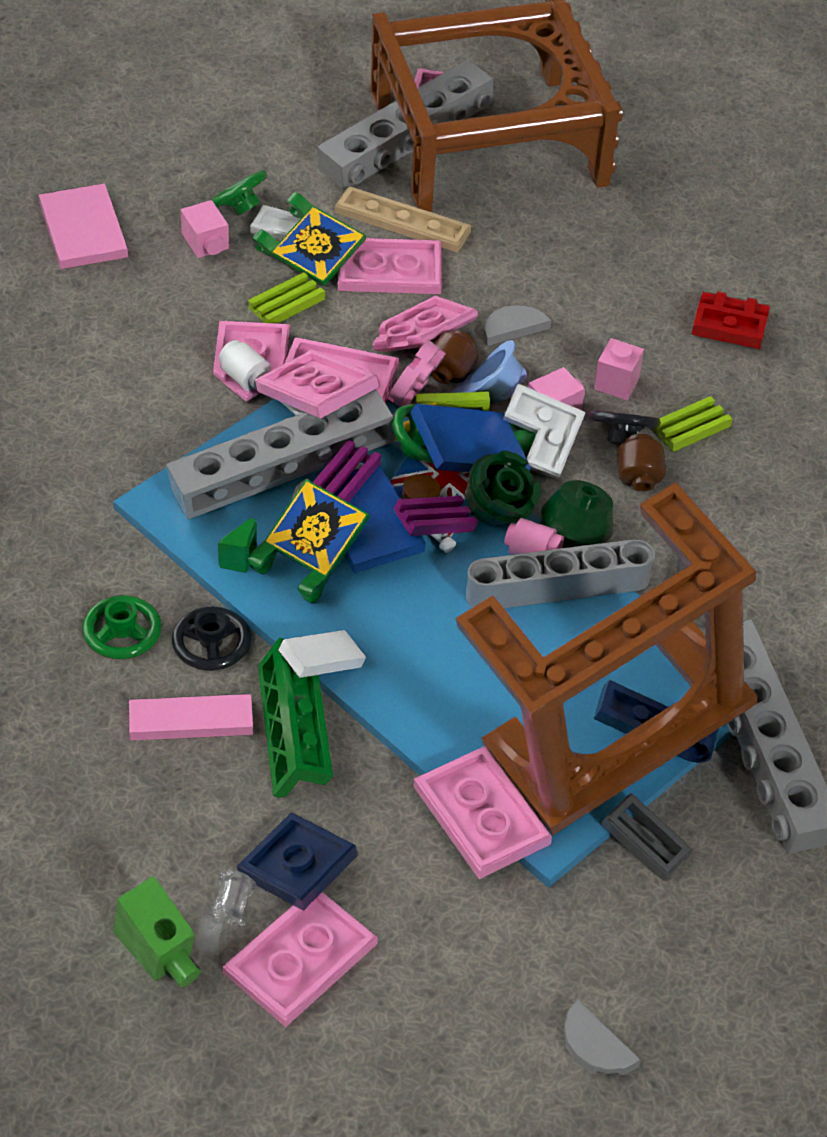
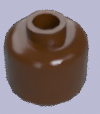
(459, 357)
(641, 462)

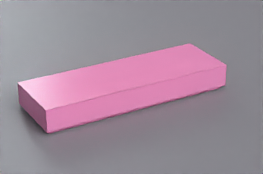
(190, 717)

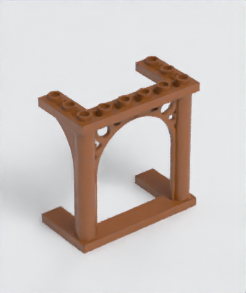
(561, 50)
(538, 755)

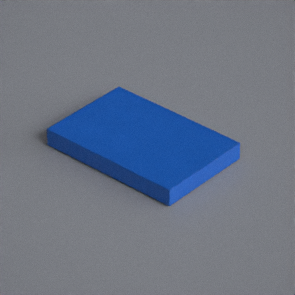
(463, 436)
(384, 535)

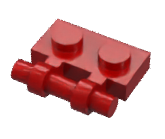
(731, 319)

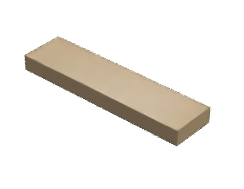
(402, 218)

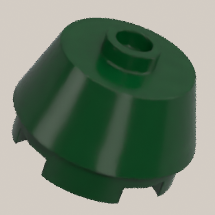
(501, 489)
(579, 514)

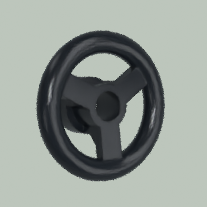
(623, 424)
(210, 628)

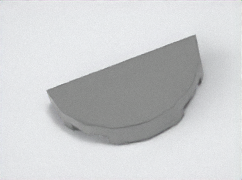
(514, 322)
(595, 1045)

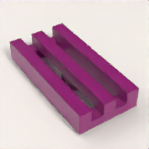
(357, 456)
(432, 513)

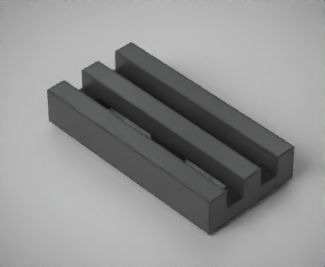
(643, 842)

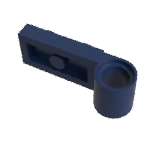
(628, 709)

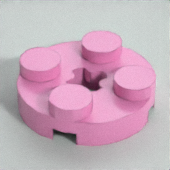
(416, 374)

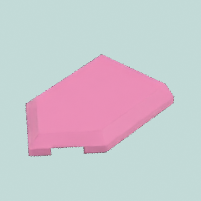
(421, 324)
(265, 338)

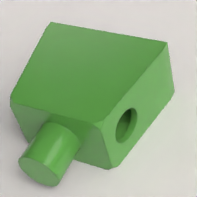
(156, 933)

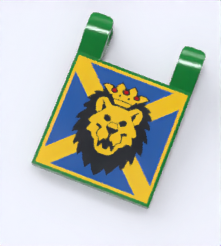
(315, 243)
(313, 533)

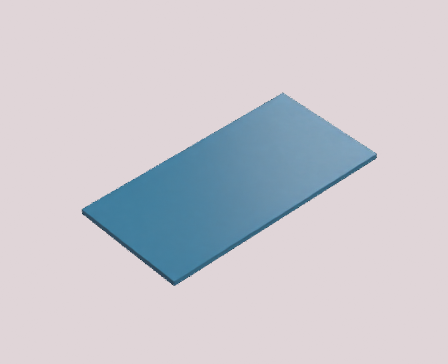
(421, 677)

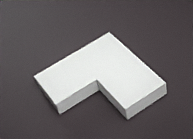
(554, 426)

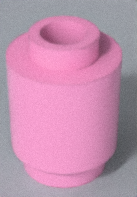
(531, 537)

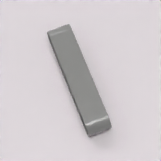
(561, 574)

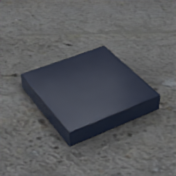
(298, 861)

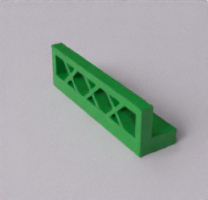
(293, 724)

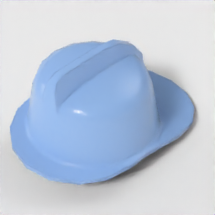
(496, 375)

